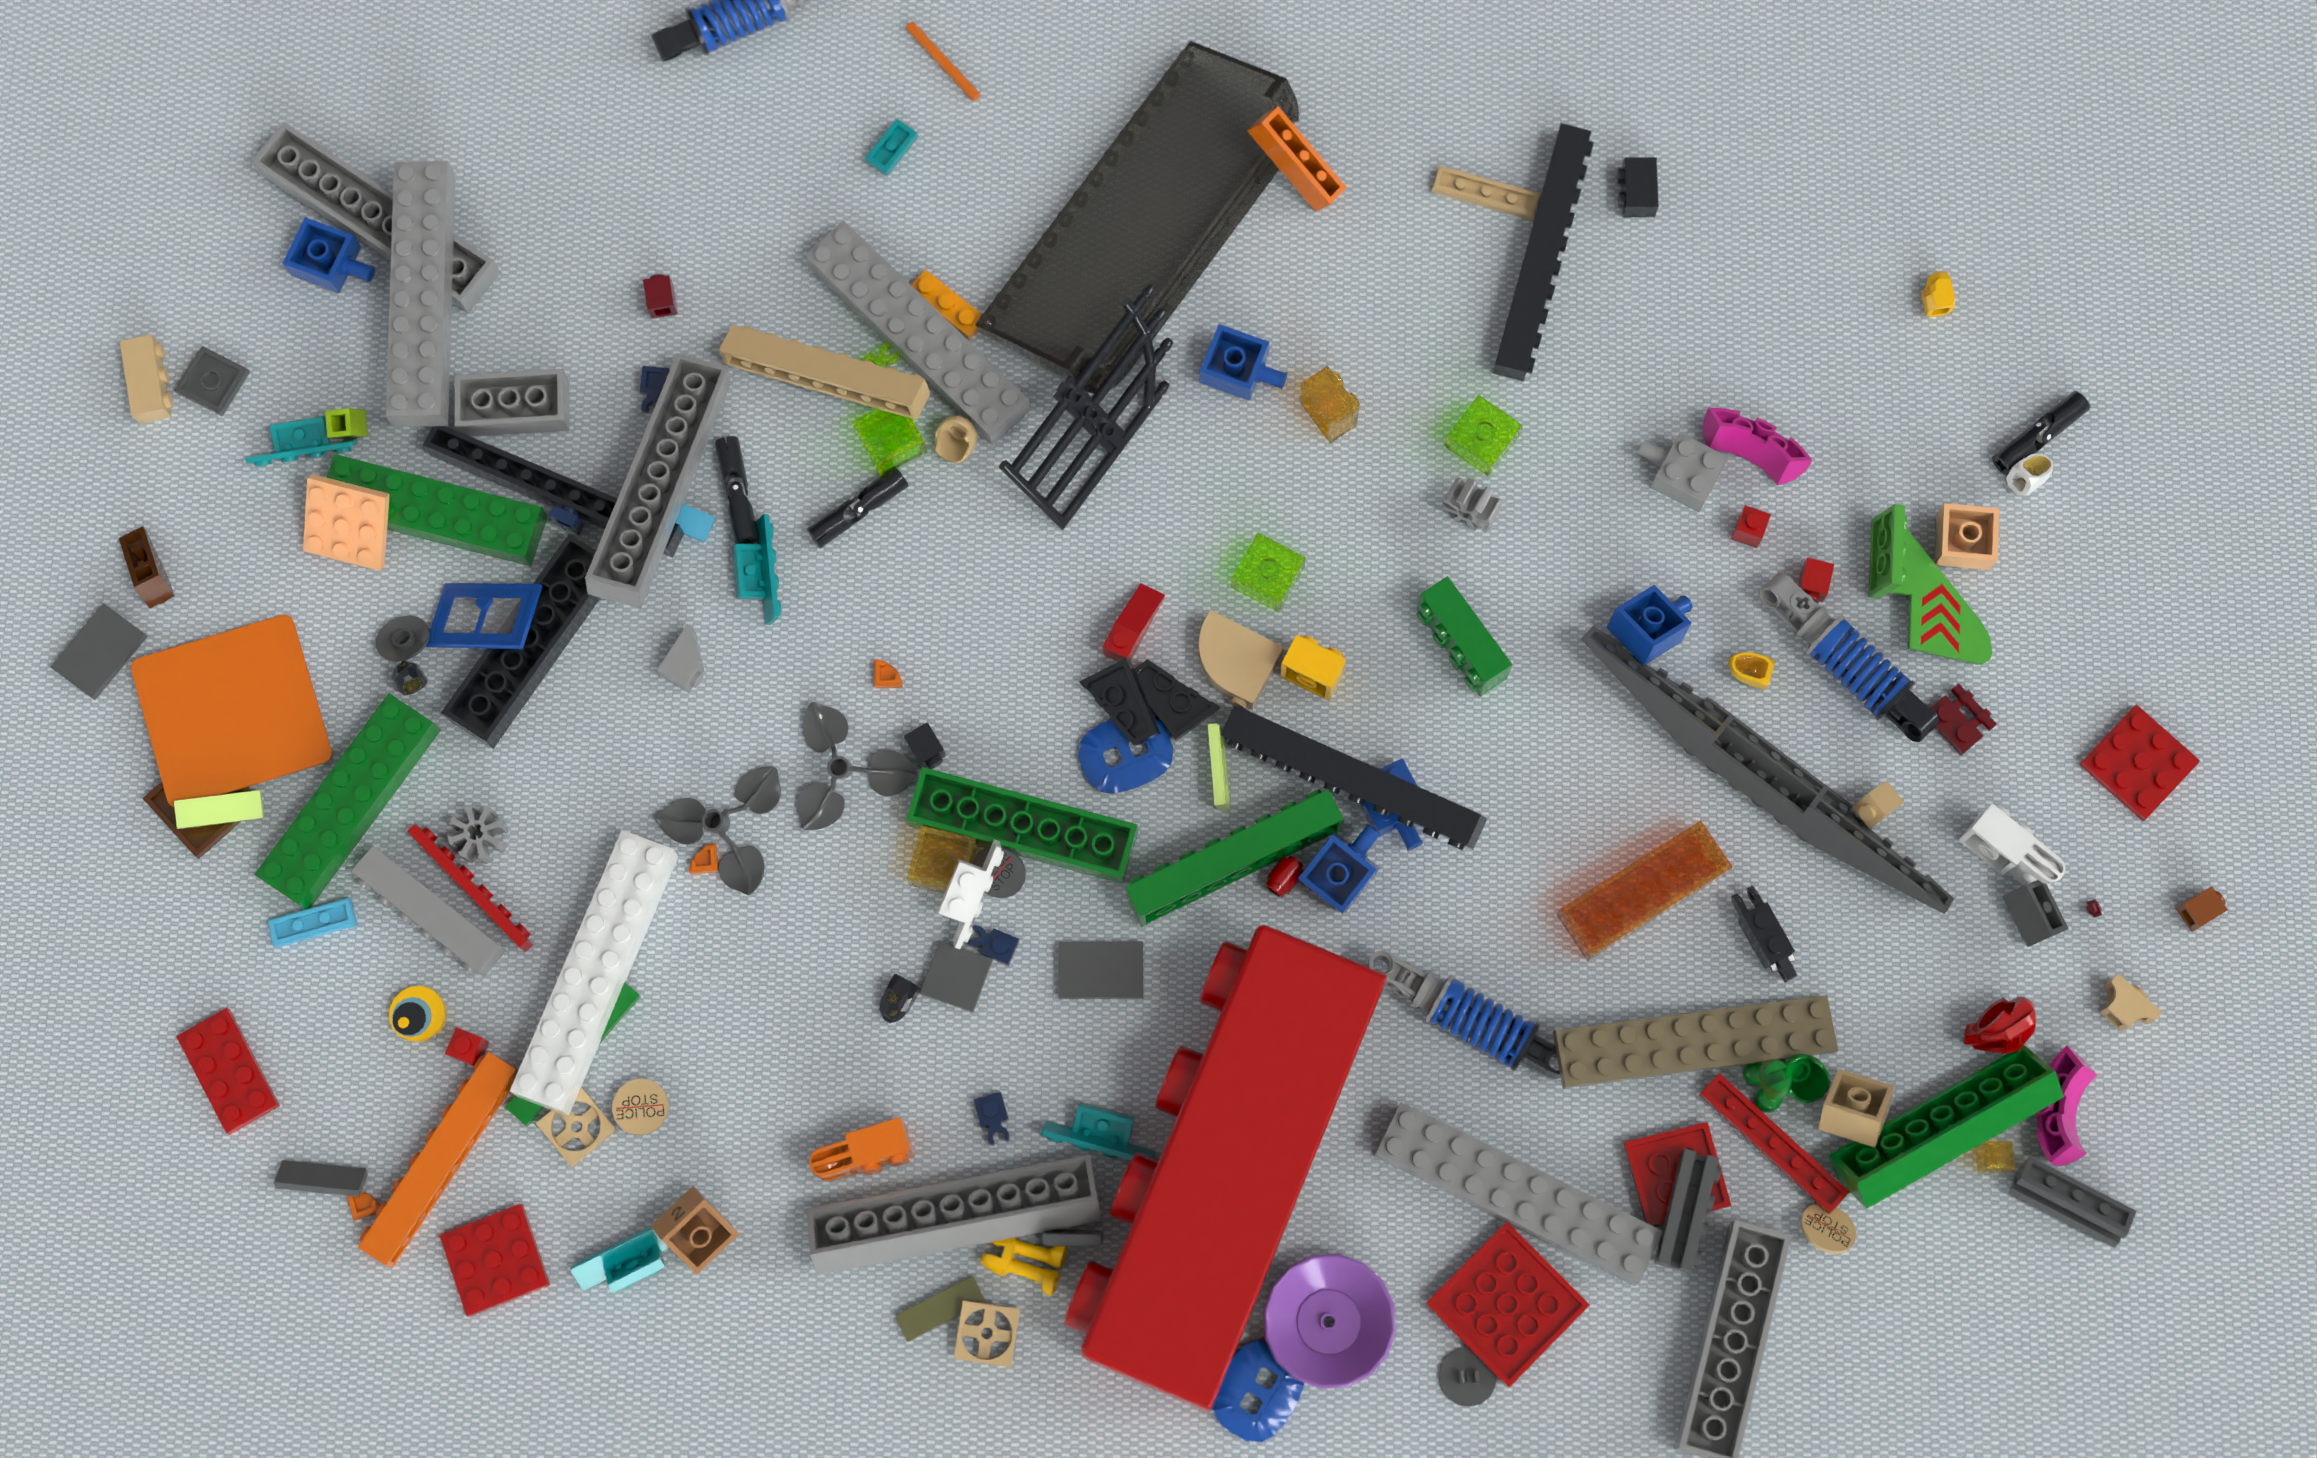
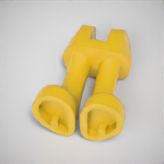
(1007, 1263)

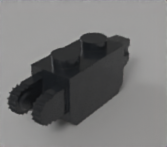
(1765, 935)

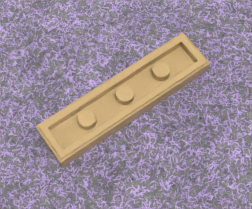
(1486, 192)

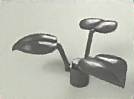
(821, 806)
(686, 817)

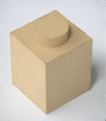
(1878, 804)

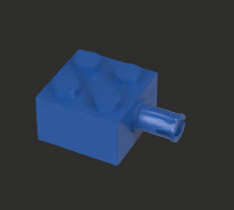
(325, 256)
(1238, 363)
(1650, 624)
(1386, 824)
(1342, 869)

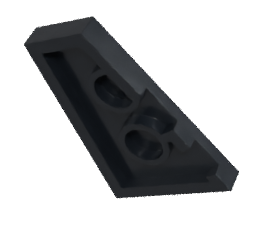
(1123, 698)
(1173, 702)

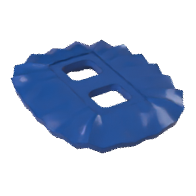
(1133, 770)
(1240, 1379)

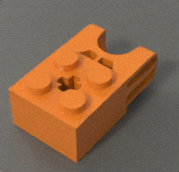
(864, 1151)

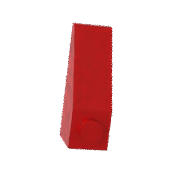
(1132, 623)

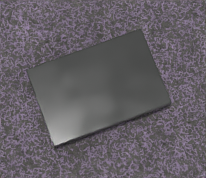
(99, 651)
(1101, 970)

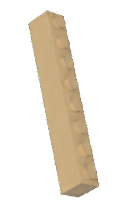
(825, 371)

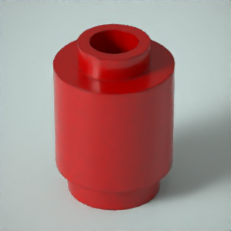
(1284, 876)

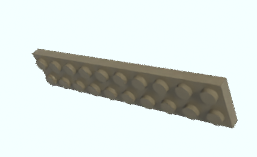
(1694, 1041)

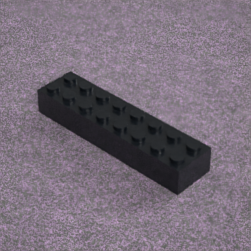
(508, 677)

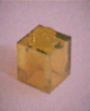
(1995, 1157)

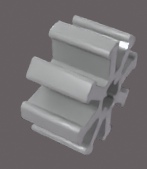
(1472, 504)
(483, 824)

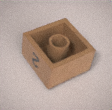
(694, 1230)

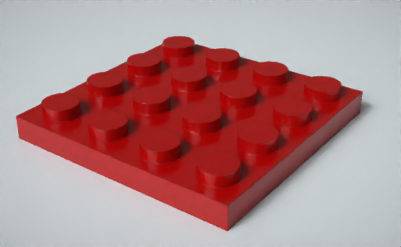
(1507, 1304)

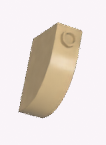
(1236, 659)

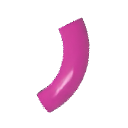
(1756, 442)
(2058, 1121)

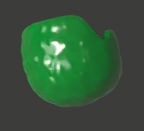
(1808, 1078)

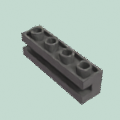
(2072, 1202)
(1687, 1211)

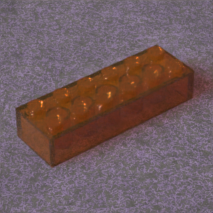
(1644, 890)

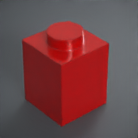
(1751, 526)
(1816, 578)
(466, 1047)

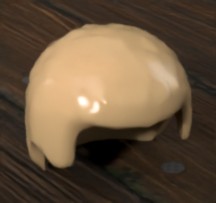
(955, 439)

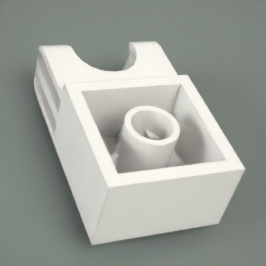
(2012, 848)

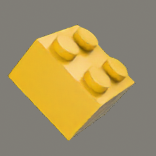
(1313, 666)

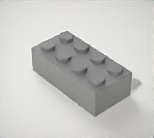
(512, 402)

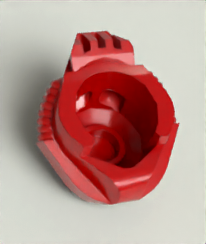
(2002, 1026)

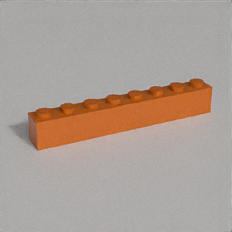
(439, 1160)

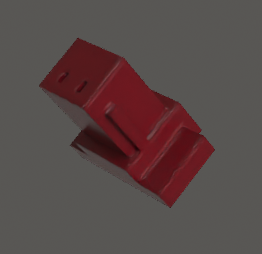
(2094, 908)

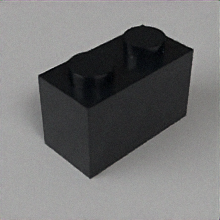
(1639, 187)

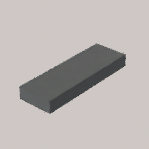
(320, 1178)

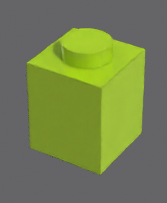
(346, 423)

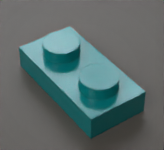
(891, 147)

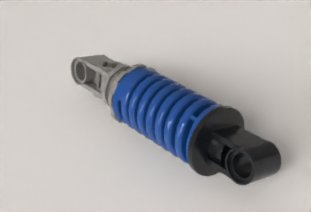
(722, 20)
(1835, 643)
(1450, 1005)

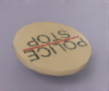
(640, 1106)
(1828, 1232)

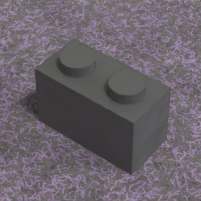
(2035, 912)

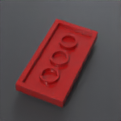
(228, 1071)

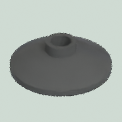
(402, 638)

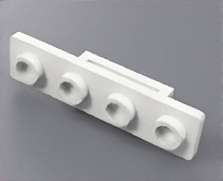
(966, 890)

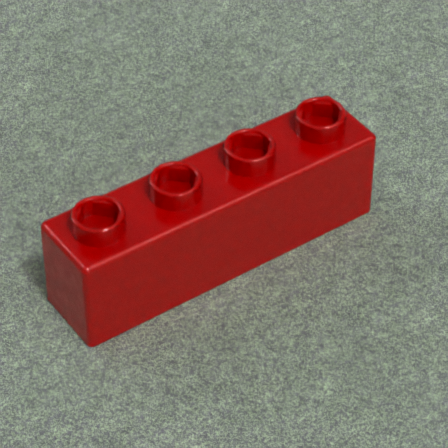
(1230, 1168)

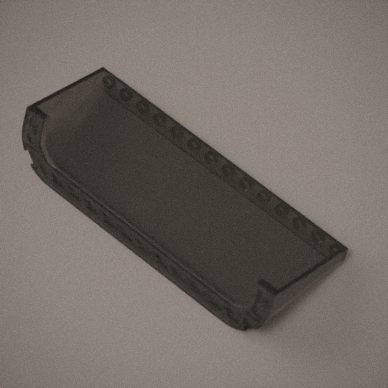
(1144, 216)

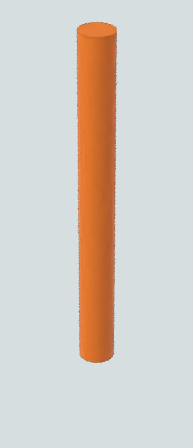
(943, 61)

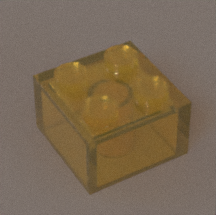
(1329, 404)
(937, 857)

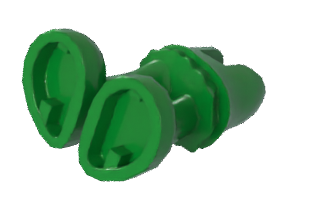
(1772, 1080)

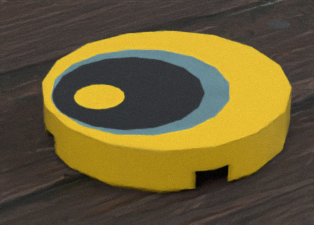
(417, 1014)

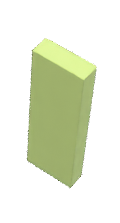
(1218, 767)
(219, 809)

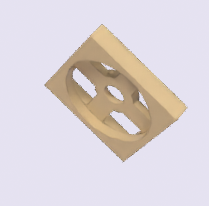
(568, 1134)
(1002, 1335)

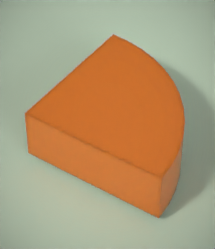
(886, 675)
(705, 860)
(363, 1206)

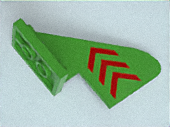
(1938, 614)

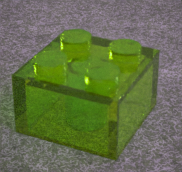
(1483, 435)
(889, 439)
(1268, 572)

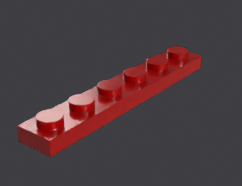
(480, 894)
(1774, 1143)

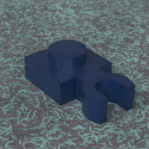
(651, 384)
(567, 519)
(997, 946)
(992, 1113)

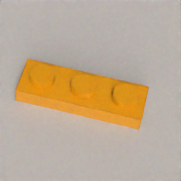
(948, 304)

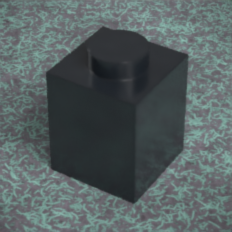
(925, 746)

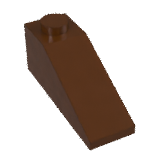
(145, 568)

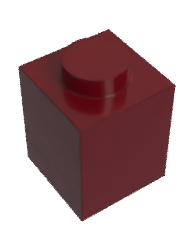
(660, 296)

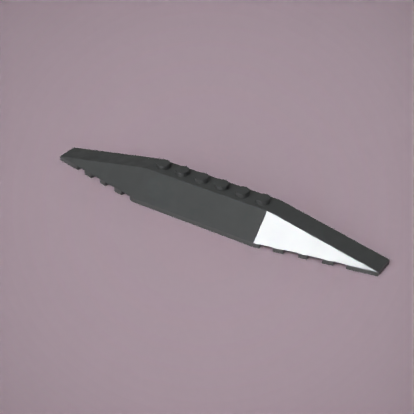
(1765, 774)

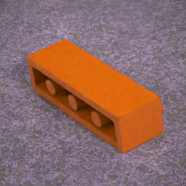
(1296, 159)

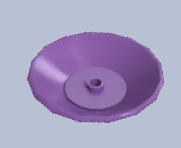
(1336, 1289)

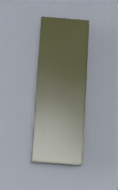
(938, 1309)

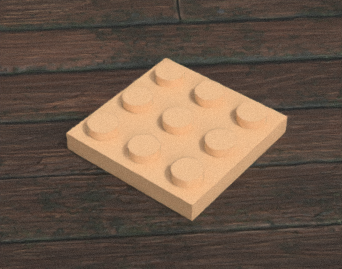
(346, 522)

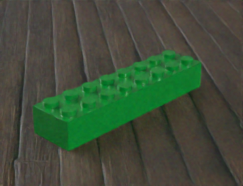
(450, 512)
(348, 802)
(1024, 824)
(1234, 857)
(1947, 1126)

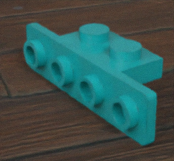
(300, 438)
(755, 570)
(1097, 1130)
(622, 1262)

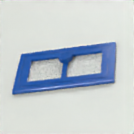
(484, 615)

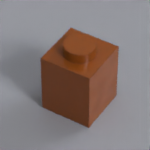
(2202, 908)

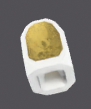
(2029, 473)

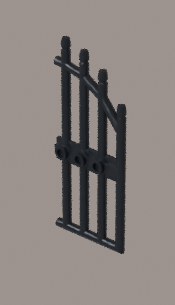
(1092, 417)

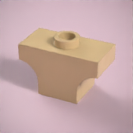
(2127, 1004)

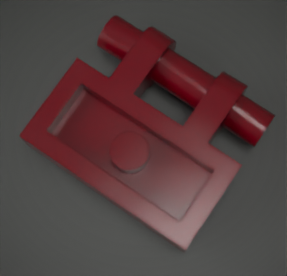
(1954, 724)

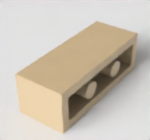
(146, 379)

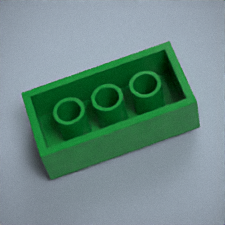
(1463, 637)

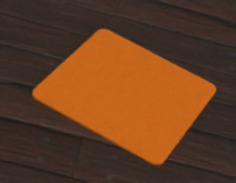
(231, 710)

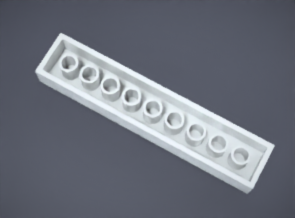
(594, 973)

